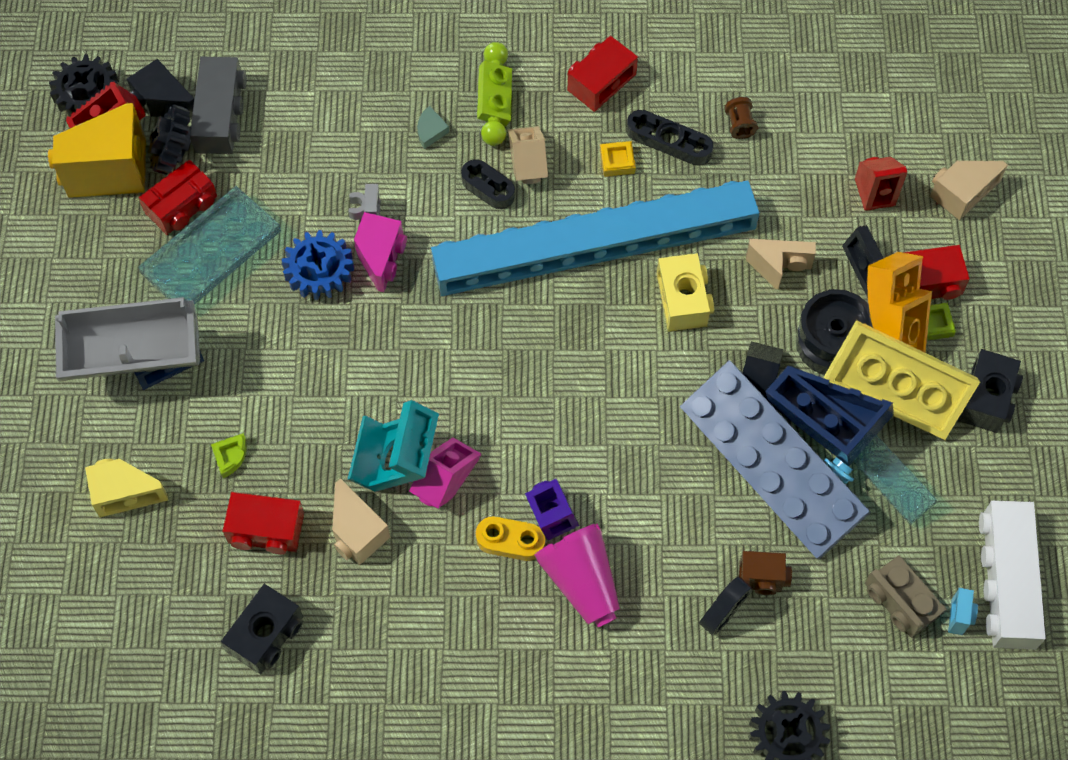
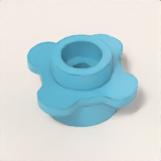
(840, 469)

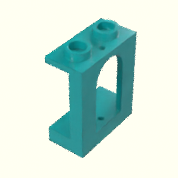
(411, 443)

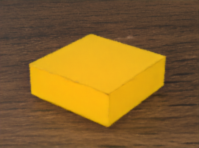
(617, 158)

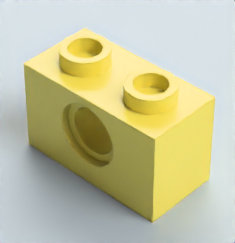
(684, 310)

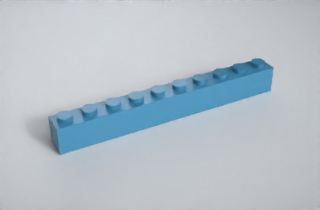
(594, 237)

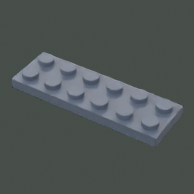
(775, 460)

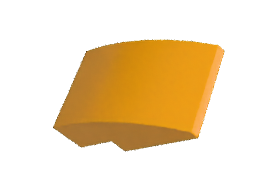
(896, 301)

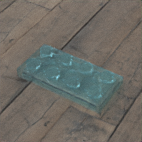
(210, 247)

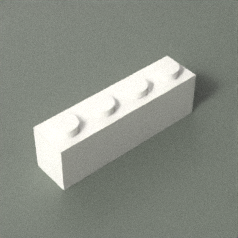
(1013, 575)

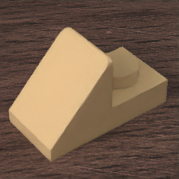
(771, 256)

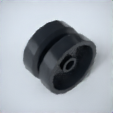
(826, 324)

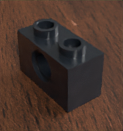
(1001, 375)
(265, 608)

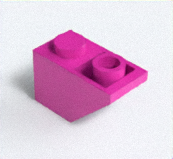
(377, 247)

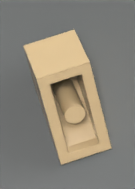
(528, 154)
(966, 184)
(356, 525)

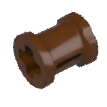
(741, 117)

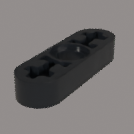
(674, 149)

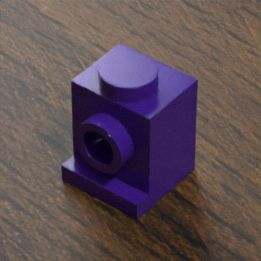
(556, 520)

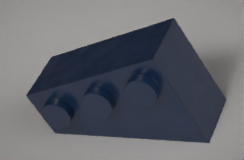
(829, 413)

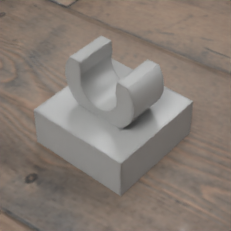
(369, 202)

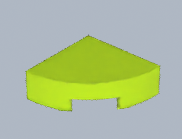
(230, 454)

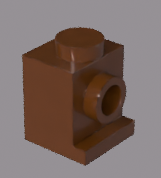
(765, 571)

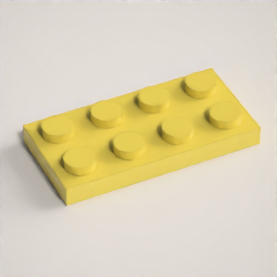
(919, 385)

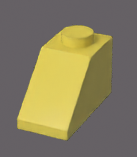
(121, 487)

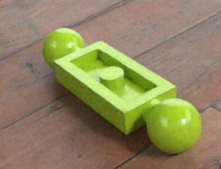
(494, 94)

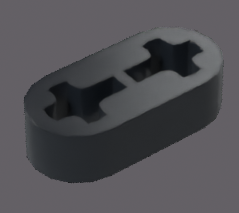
(486, 187)
(725, 605)

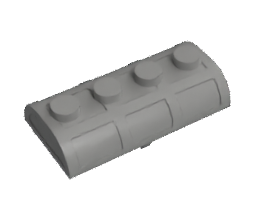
(126, 338)

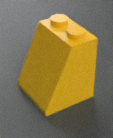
(101, 155)

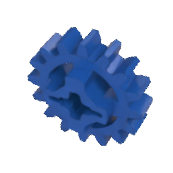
(304, 273)

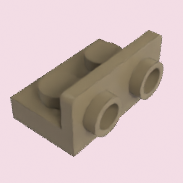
(904, 596)

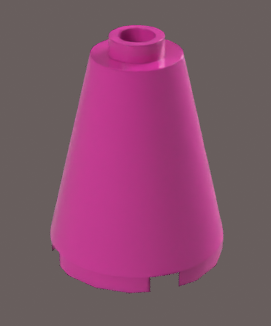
(583, 574)

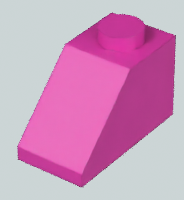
(445, 473)

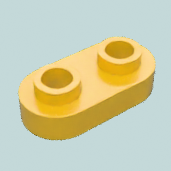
(509, 541)

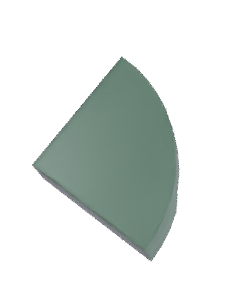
(431, 127)

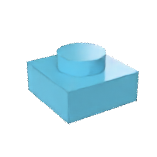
(962, 611)

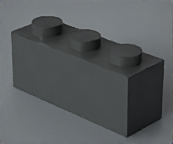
(217, 105)

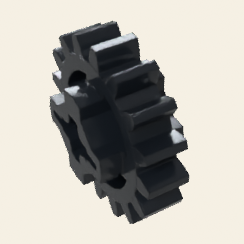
(80, 82)
(170, 139)
(778, 722)

